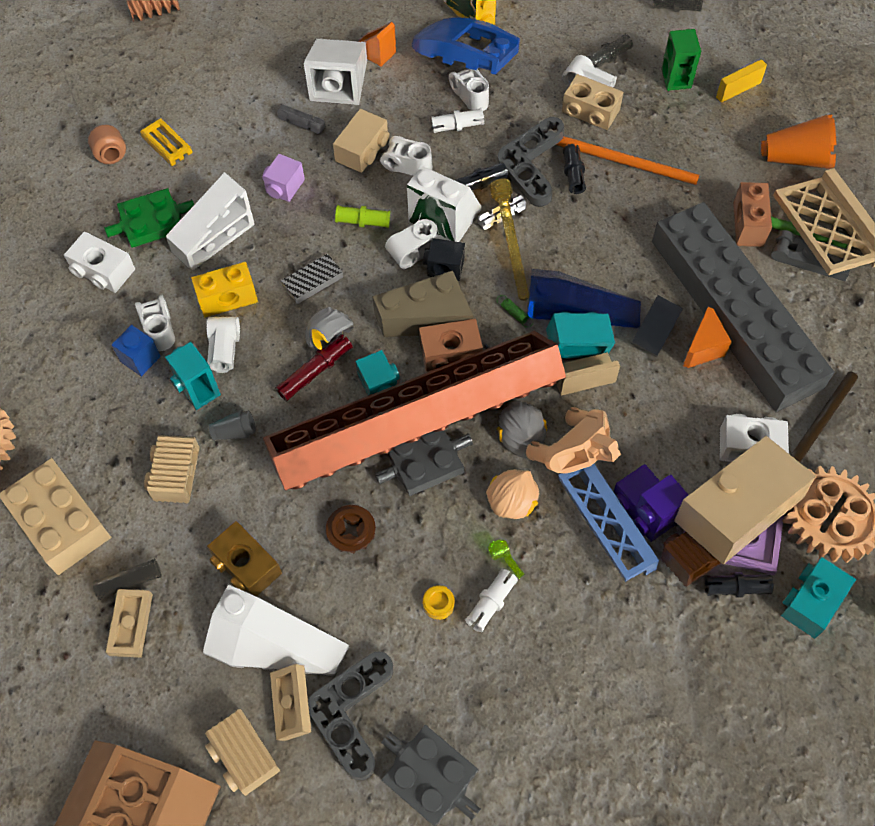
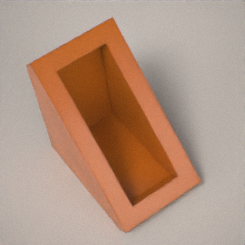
(380, 44)
(709, 342)

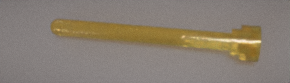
(501, 192)

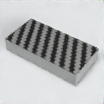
(312, 278)

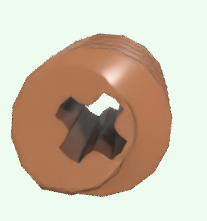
(138, 7)

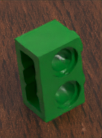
(681, 59)

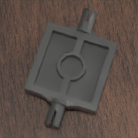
(425, 461)
(430, 775)

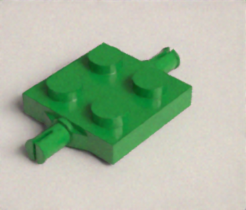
(148, 217)

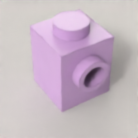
(283, 177)

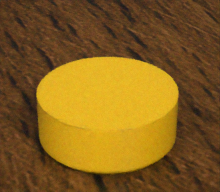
(438, 602)

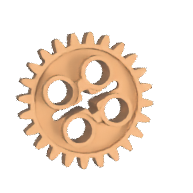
(857, 527)

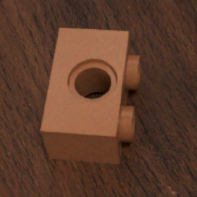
(752, 214)
(460, 334)

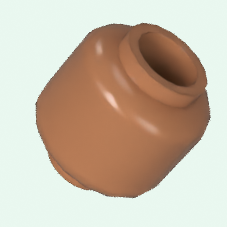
(107, 144)

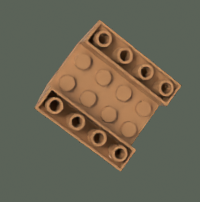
(135, 790)

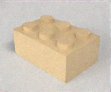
(54, 516)

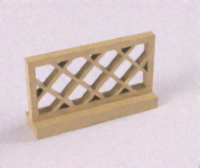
(848, 214)

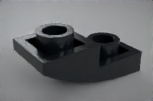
(657, 326)

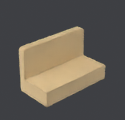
(588, 373)

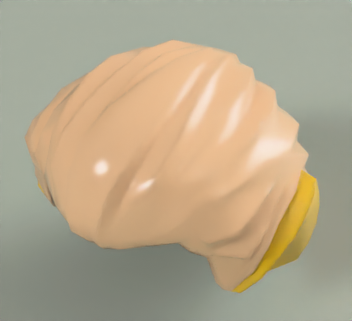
(513, 494)

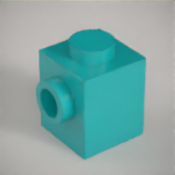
(376, 372)

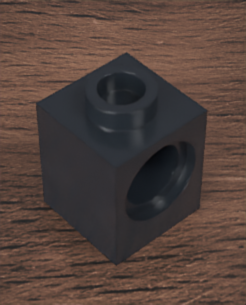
(444, 257)

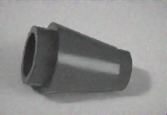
(234, 426)

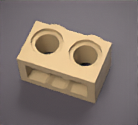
(592, 101)

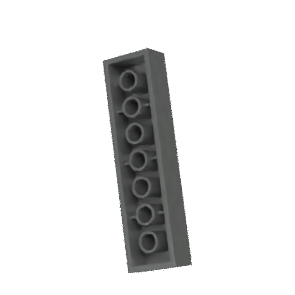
(760, 328)

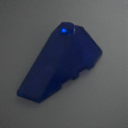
(559, 292)

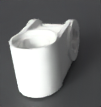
(471, 88)
(407, 156)
(409, 245)
(156, 322)

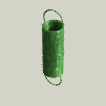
(515, 311)

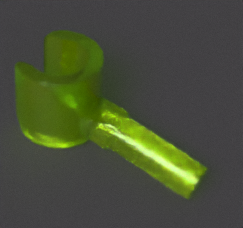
(501, 549)

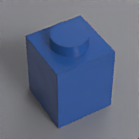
(136, 350)

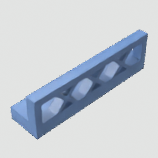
(614, 515)

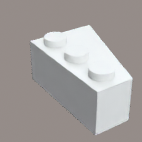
(211, 223)

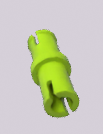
(362, 216)

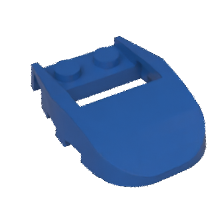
(441, 38)

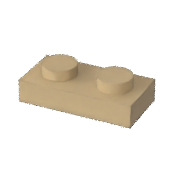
(129, 623)
(290, 702)

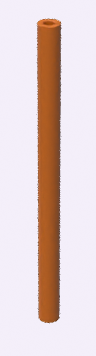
(632, 161)

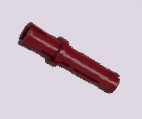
(318, 363)

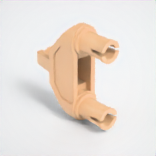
(580, 446)

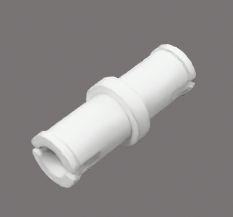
(457, 120)
(491, 600)

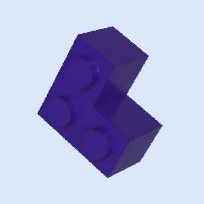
(649, 501)

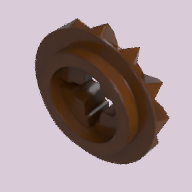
(354, 516)

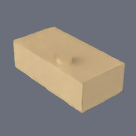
(744, 499)

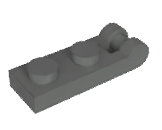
(802, 256)

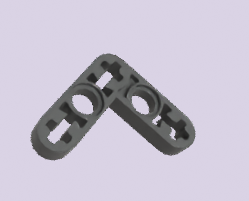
(523, 157)
(341, 703)

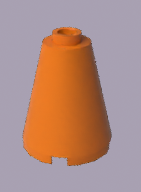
(803, 144)

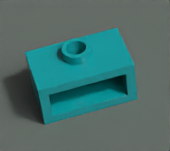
(581, 334)
(192, 375)
(817, 597)

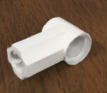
(583, 66)
(222, 336)

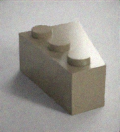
(421, 305)

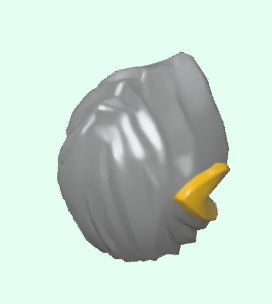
(325, 326)
(521, 425)

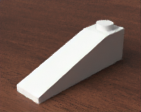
(259, 635)

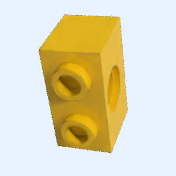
(224, 289)

